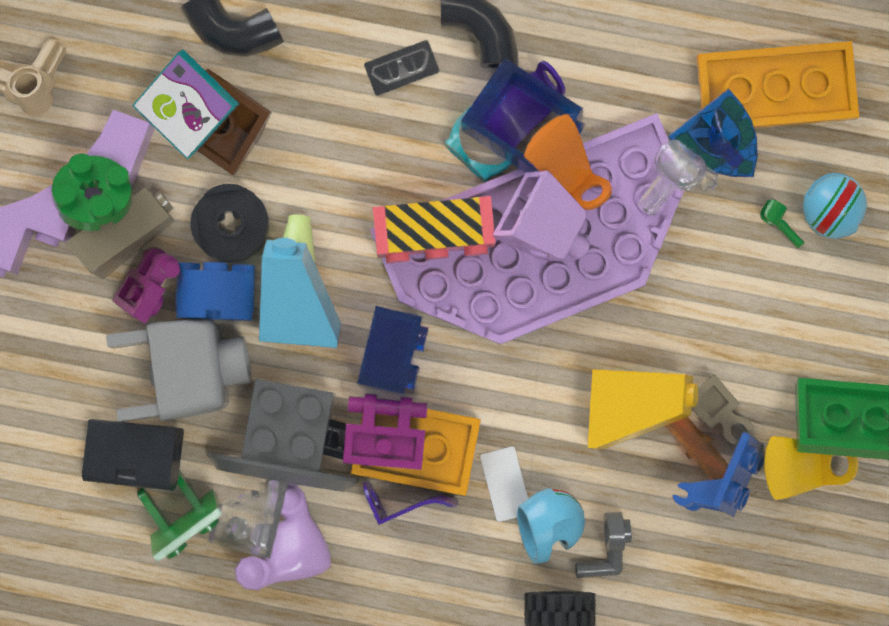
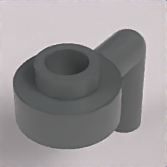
(616, 533)

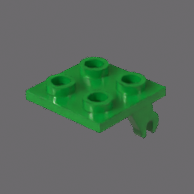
(172, 538)

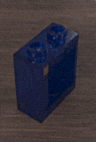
(492, 95)

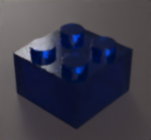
(392, 350)

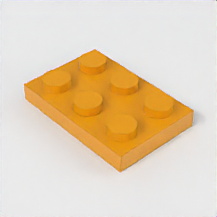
(446, 454)

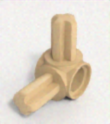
(37, 77)

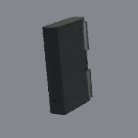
(132, 454)

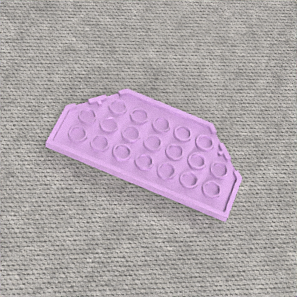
(516, 293)

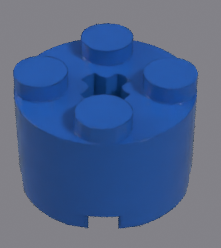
(215, 291)

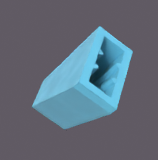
(294, 298)

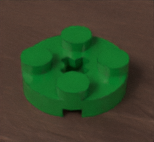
(90, 172)

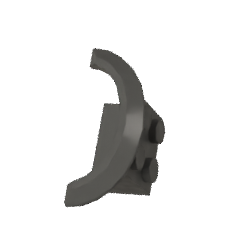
(286, 438)

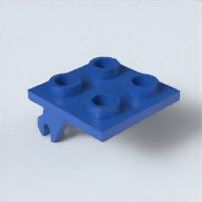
(731, 492)

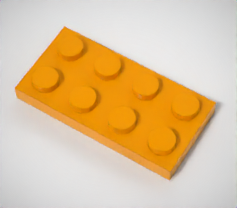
(785, 83)

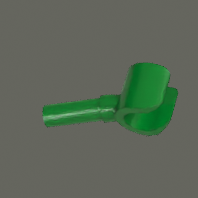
(772, 214)

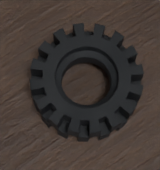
(560, 608)

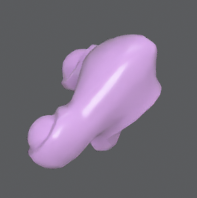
(297, 549)

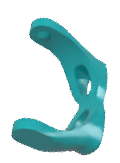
(481, 170)

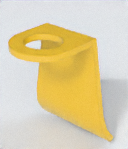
(796, 472)

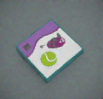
(185, 104)

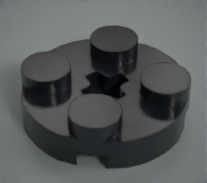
(212, 210)

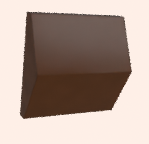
(238, 133)

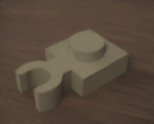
(716, 406)

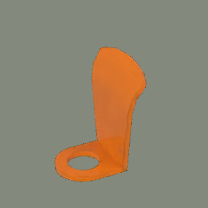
(561, 152)

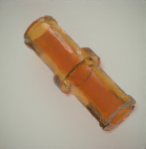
(699, 448)

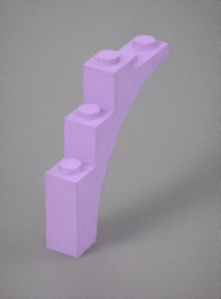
(122, 140)

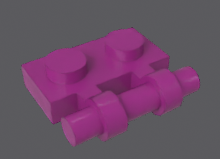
(142, 289)
(385, 445)

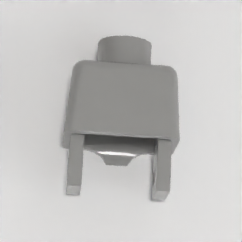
(187, 368)

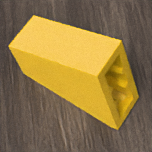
(636, 403)

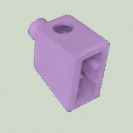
(543, 220)

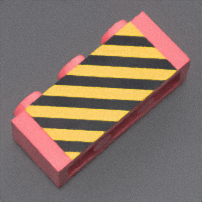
(434, 229)

